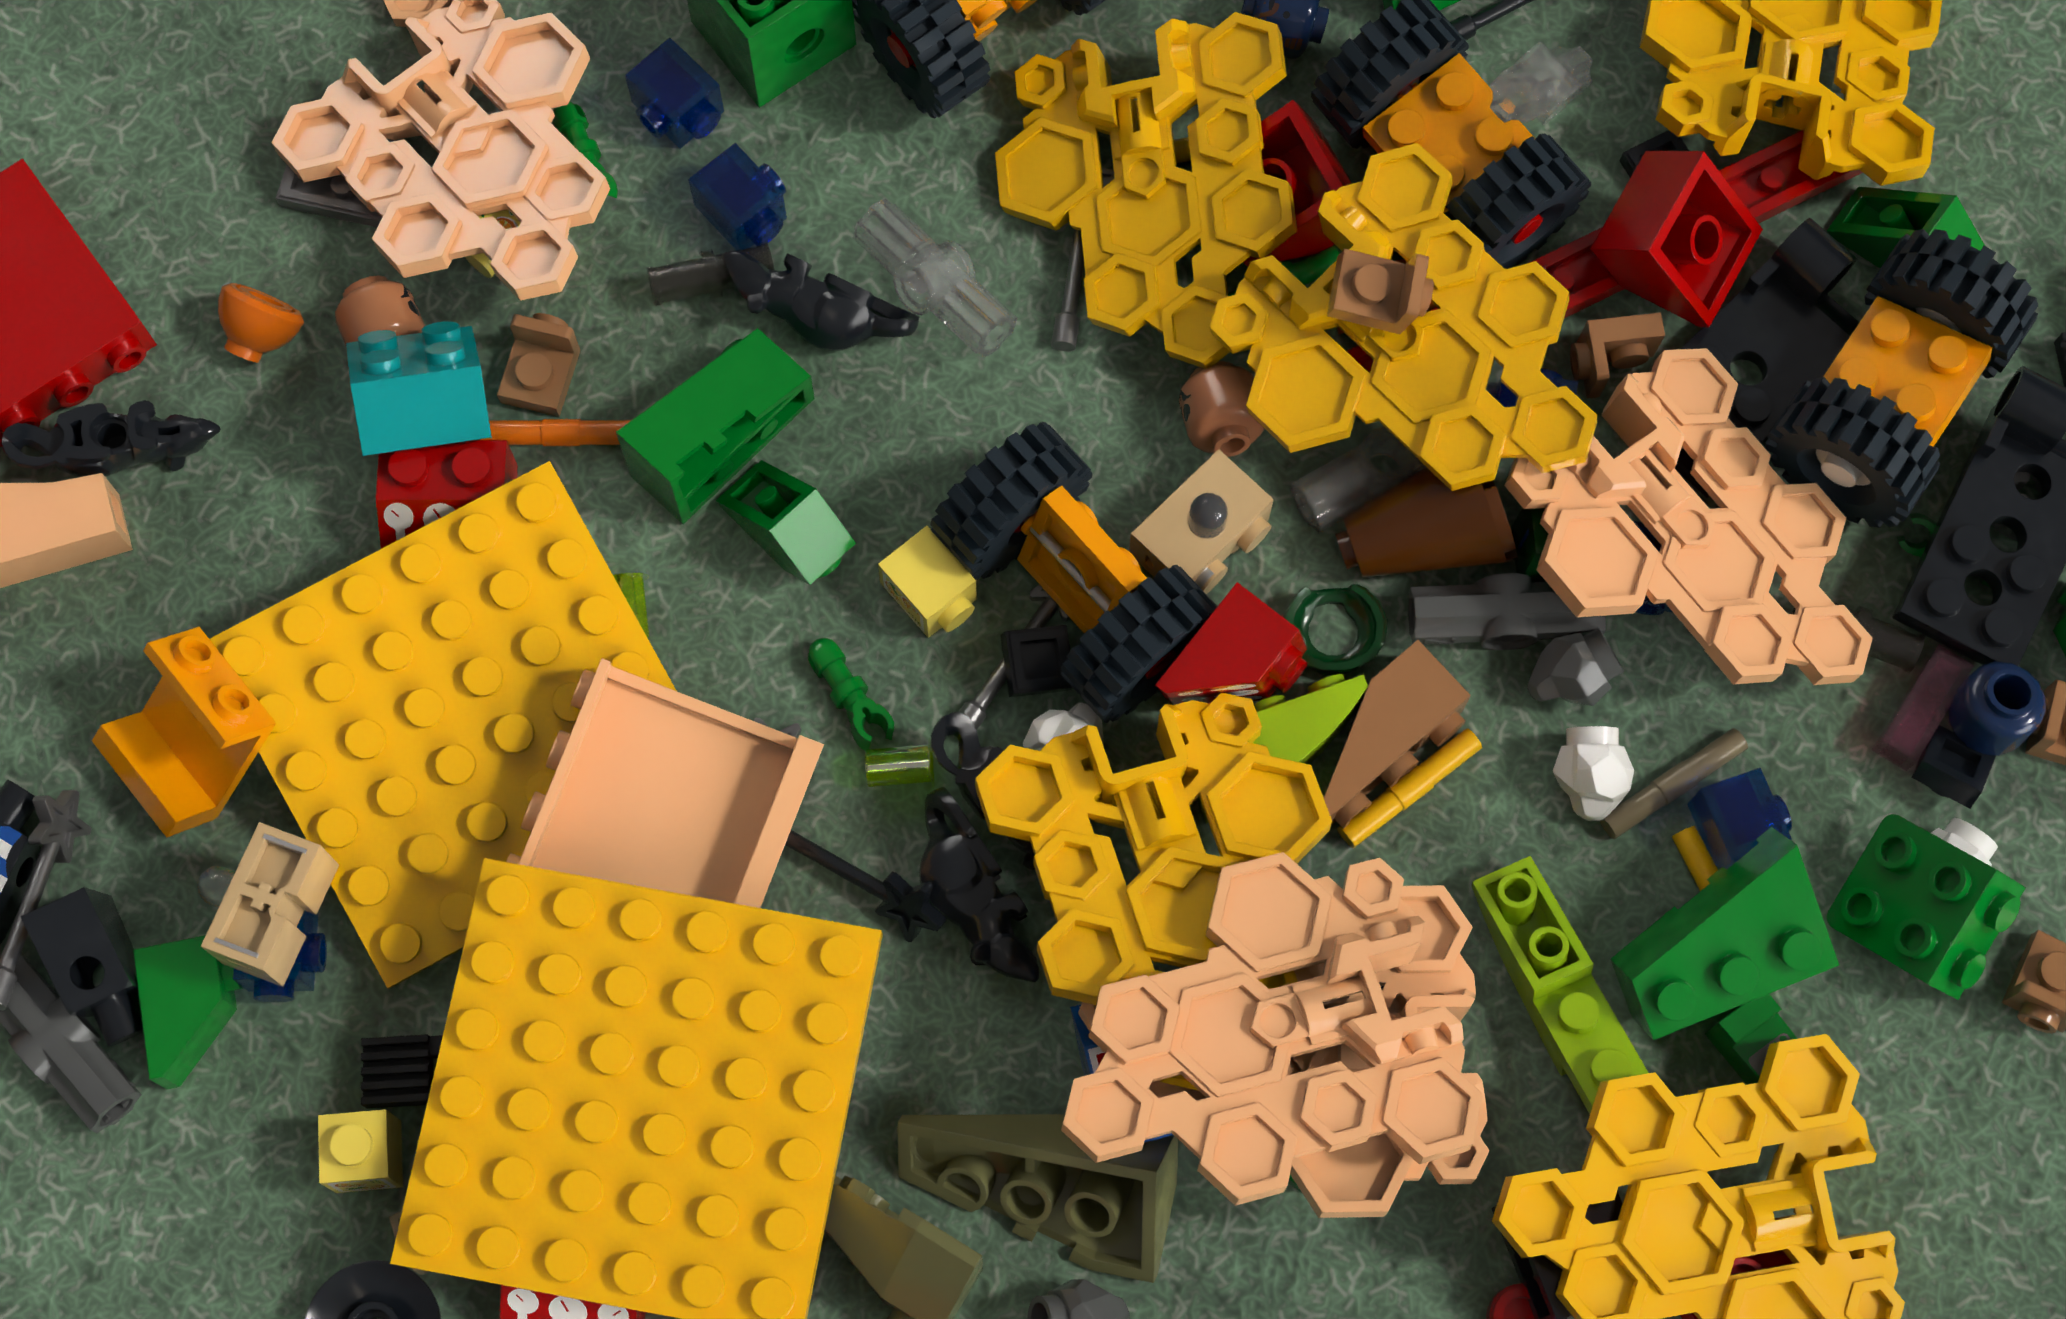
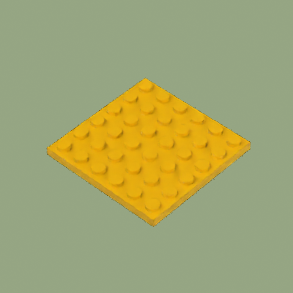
(429, 700)
(638, 1097)

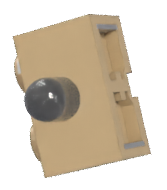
(1204, 523)
(265, 902)

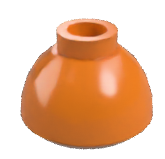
(255, 321)

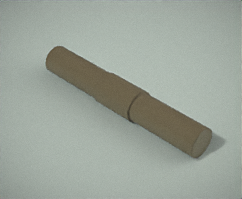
(1674, 783)

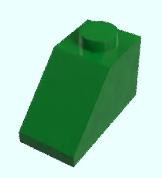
(1879, 218)
(788, 521)
(183, 1005)

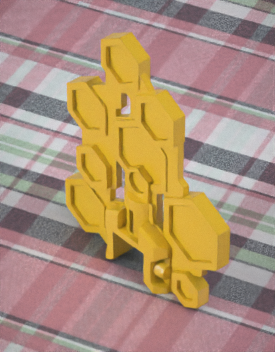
(1715, 96)
(1151, 207)
(1436, 372)
(1162, 916)
(1681, 1230)

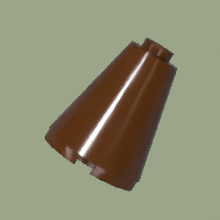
(1427, 528)

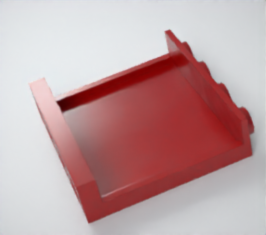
(58, 308)

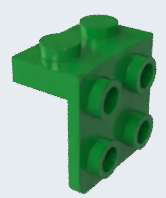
(1925, 905)

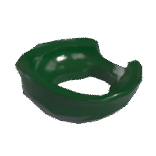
(1364, 611)

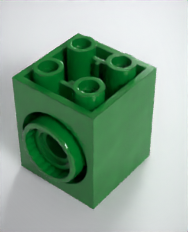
(774, 41)

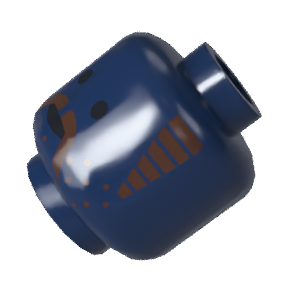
(1297, 19)
(1997, 708)

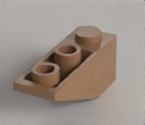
(1399, 714)

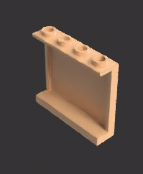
(667, 792)

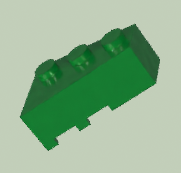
(714, 423)
(1728, 943)

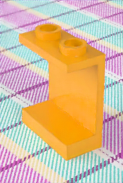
(190, 737)

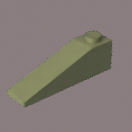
(1036, 1175)
(902, 1255)

